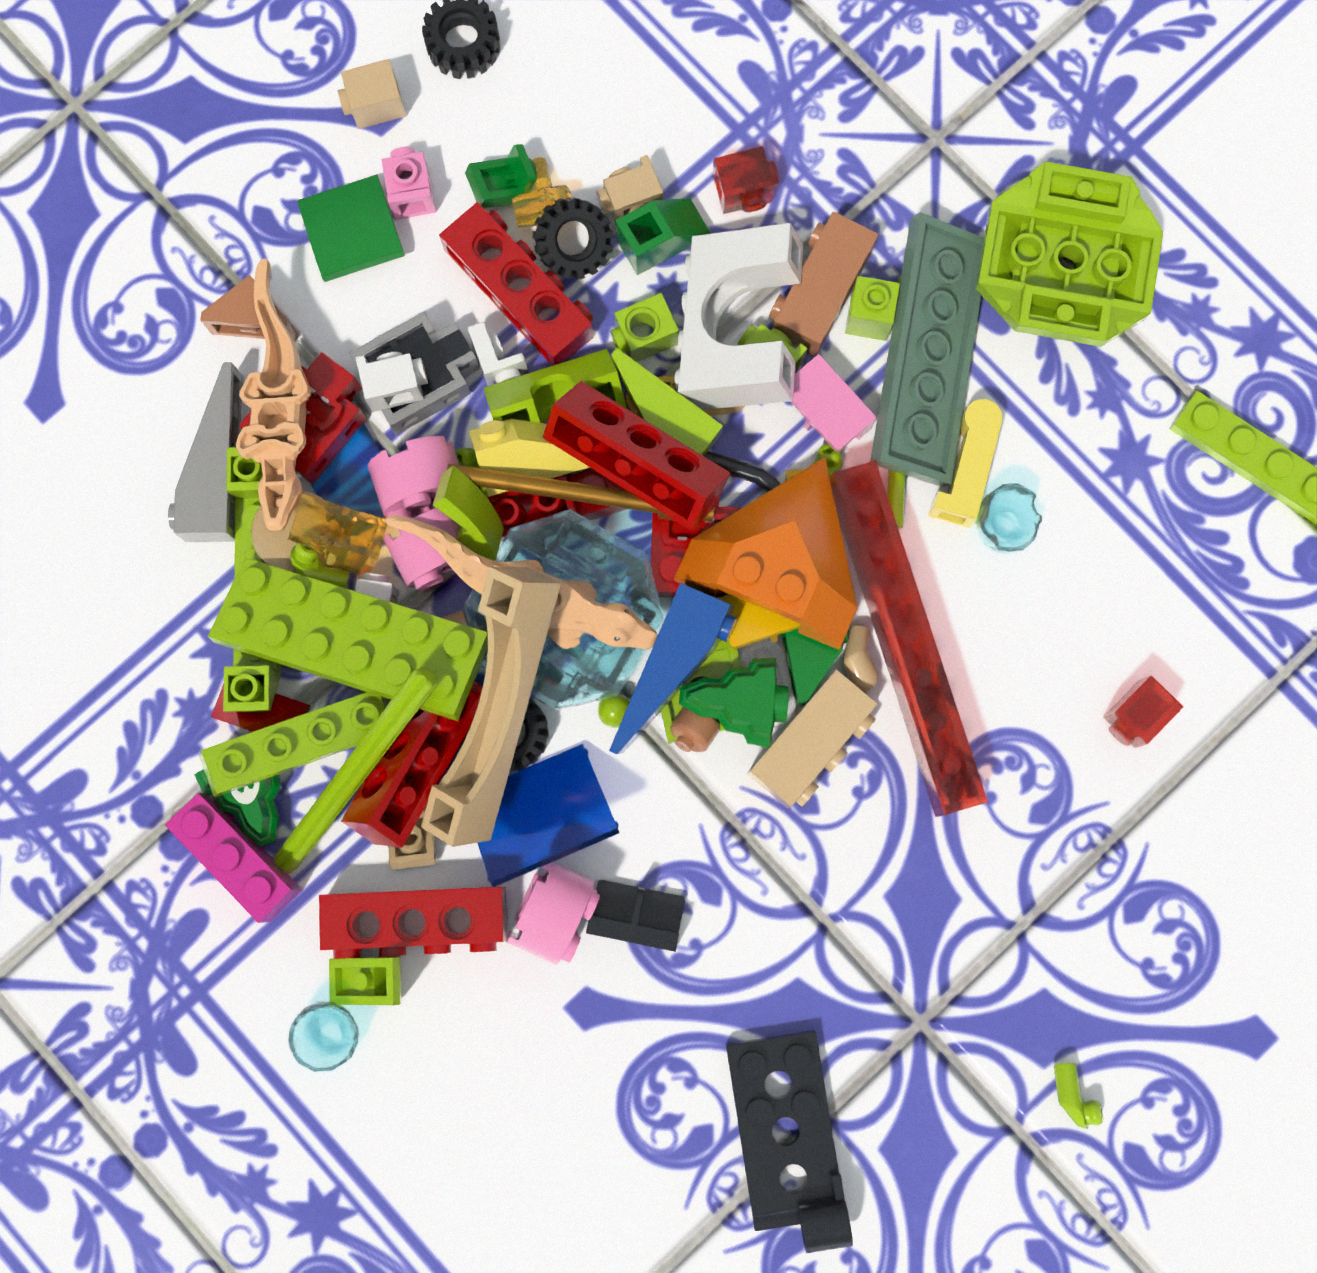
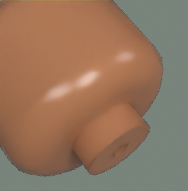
(693, 731)

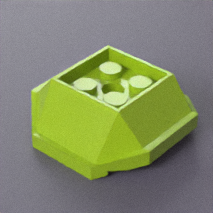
(1079, 217)

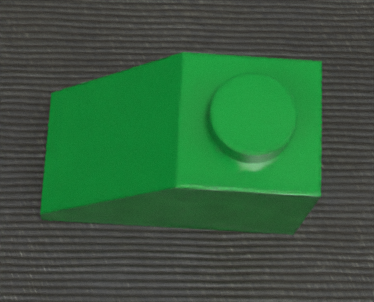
(807, 663)

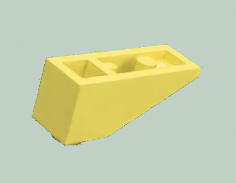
(520, 449)

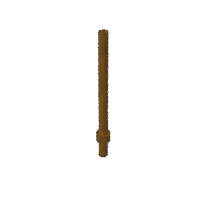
(559, 489)

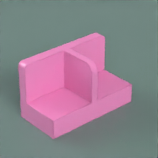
(830, 405)

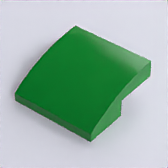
(350, 228)

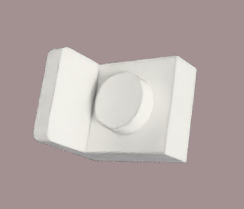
(489, 351)

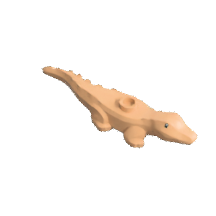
(277, 411)
(575, 605)

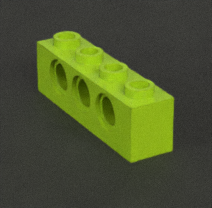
(289, 743)

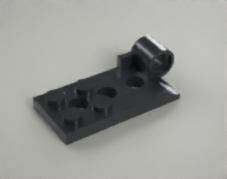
(820, 1201)

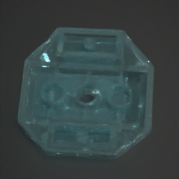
(618, 571)

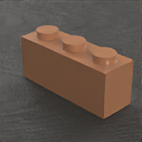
(826, 282)

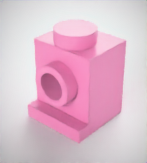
(412, 195)

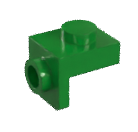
(500, 179)

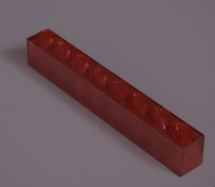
(906, 640)

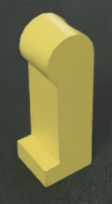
(980, 434)

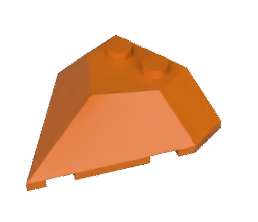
(782, 557)

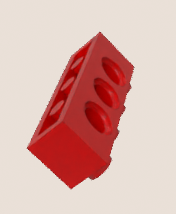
(480, 230)
(635, 455)
(402, 779)
(341, 915)

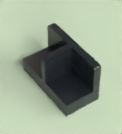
(637, 915)

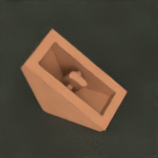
(236, 313)

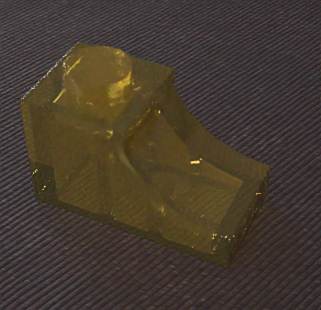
(338, 533)

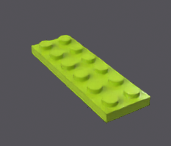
(347, 636)

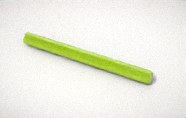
(355, 769)

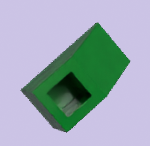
(658, 231)

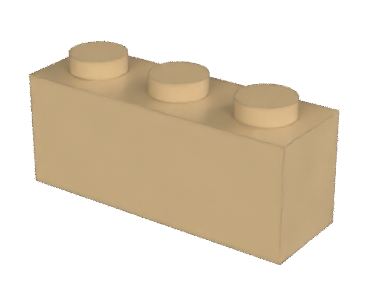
(814, 741)

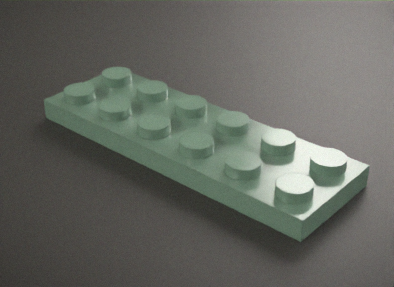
(929, 352)

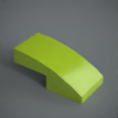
(470, 508)

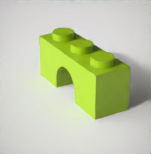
(533, 394)

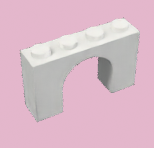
(718, 273)

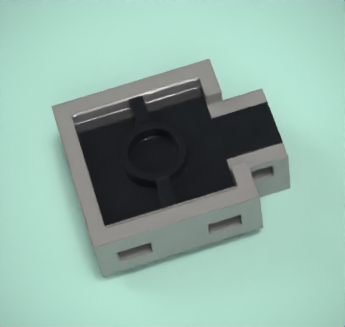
(445, 360)

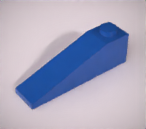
(683, 644)

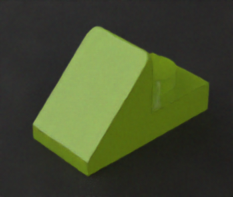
(365, 980)

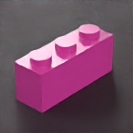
(233, 858)

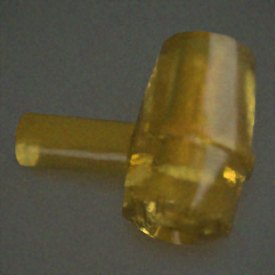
(531, 204)

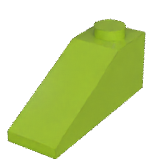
(665, 406)

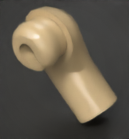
(858, 661)

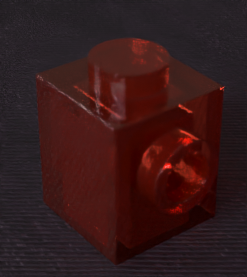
(744, 180)

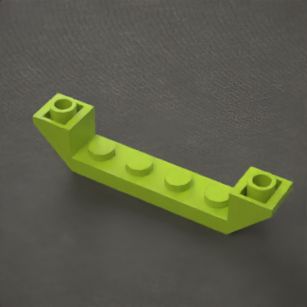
(251, 680)

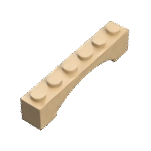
(518, 617)

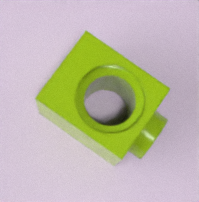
(872, 308)
(652, 312)

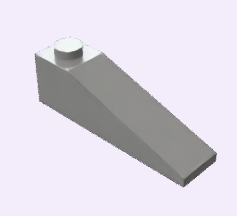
(201, 504)

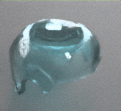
(1008, 519)
(323, 1036)

